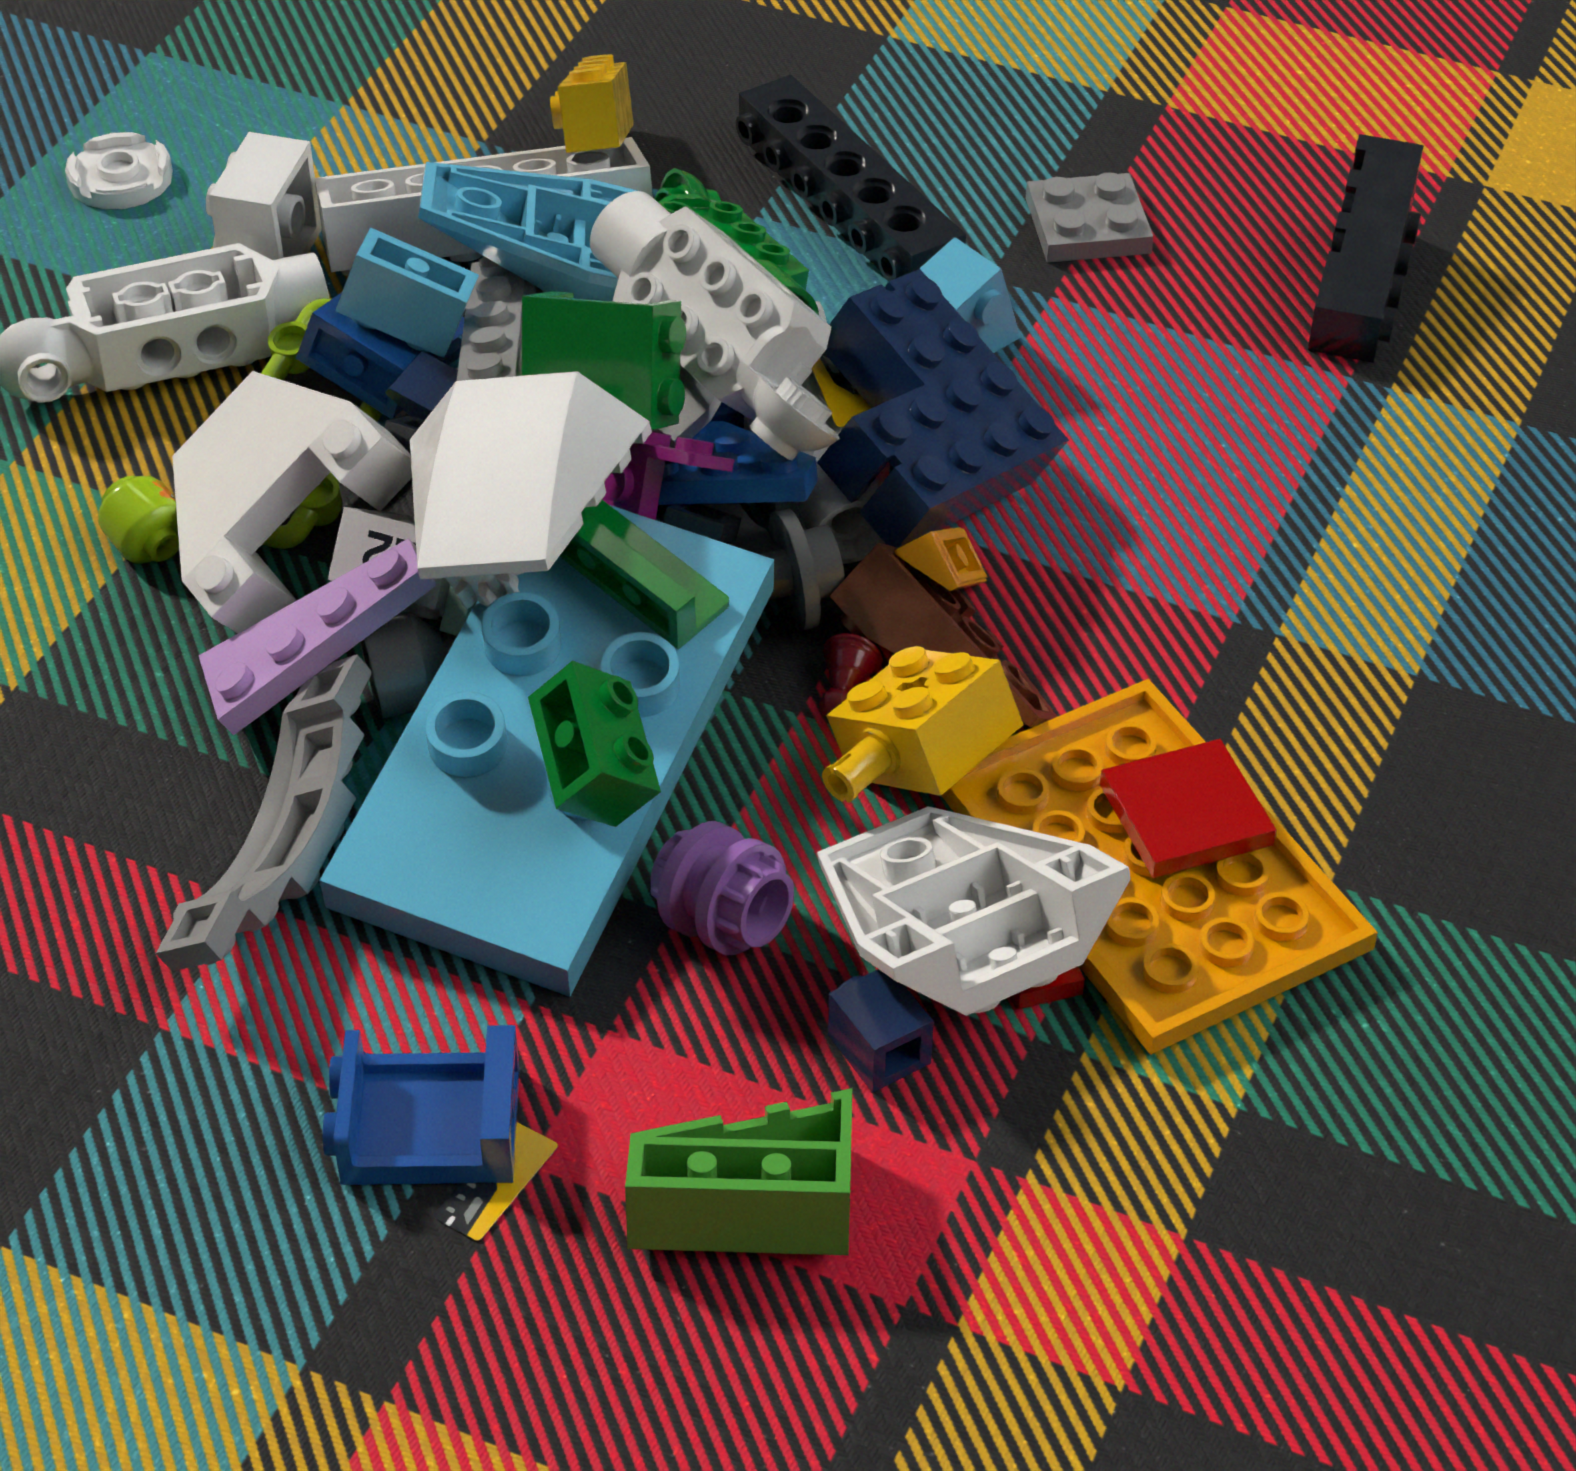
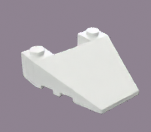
(253, 470)

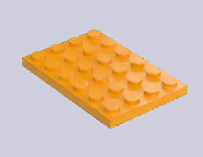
(1181, 943)

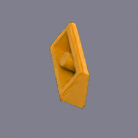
(945, 558)

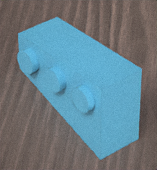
(975, 291)

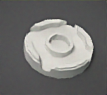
(119, 171)

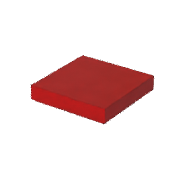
(1187, 808)

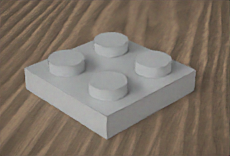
(1088, 217)

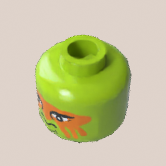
(140, 519)

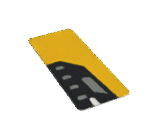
(838, 392)
(477, 1206)

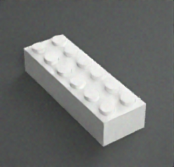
(391, 197)

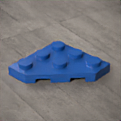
(757, 473)

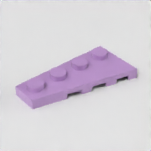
(302, 639)

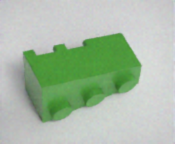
(744, 1184)

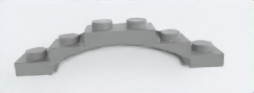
(294, 826)

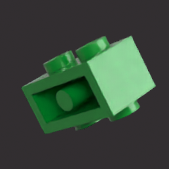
(594, 744)

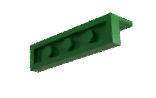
(643, 575)

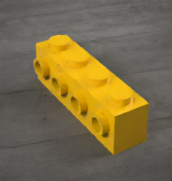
(593, 105)

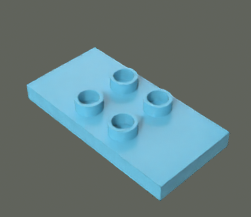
(463, 819)

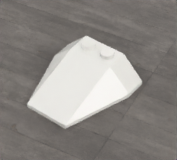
(971, 904)

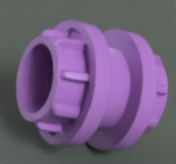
(722, 888)

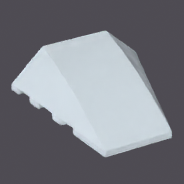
(511, 470)

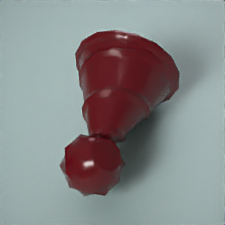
(849, 664)

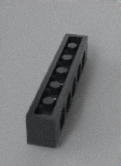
(843, 177)

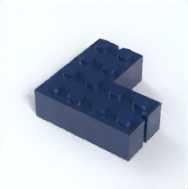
(938, 413)

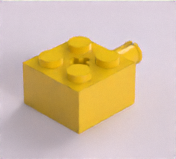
(920, 723)

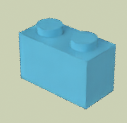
(406, 293)

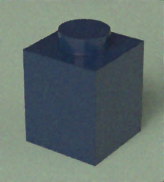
(880, 1028)

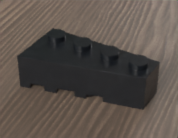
(1368, 251)

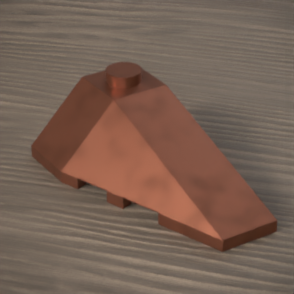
(906, 609)

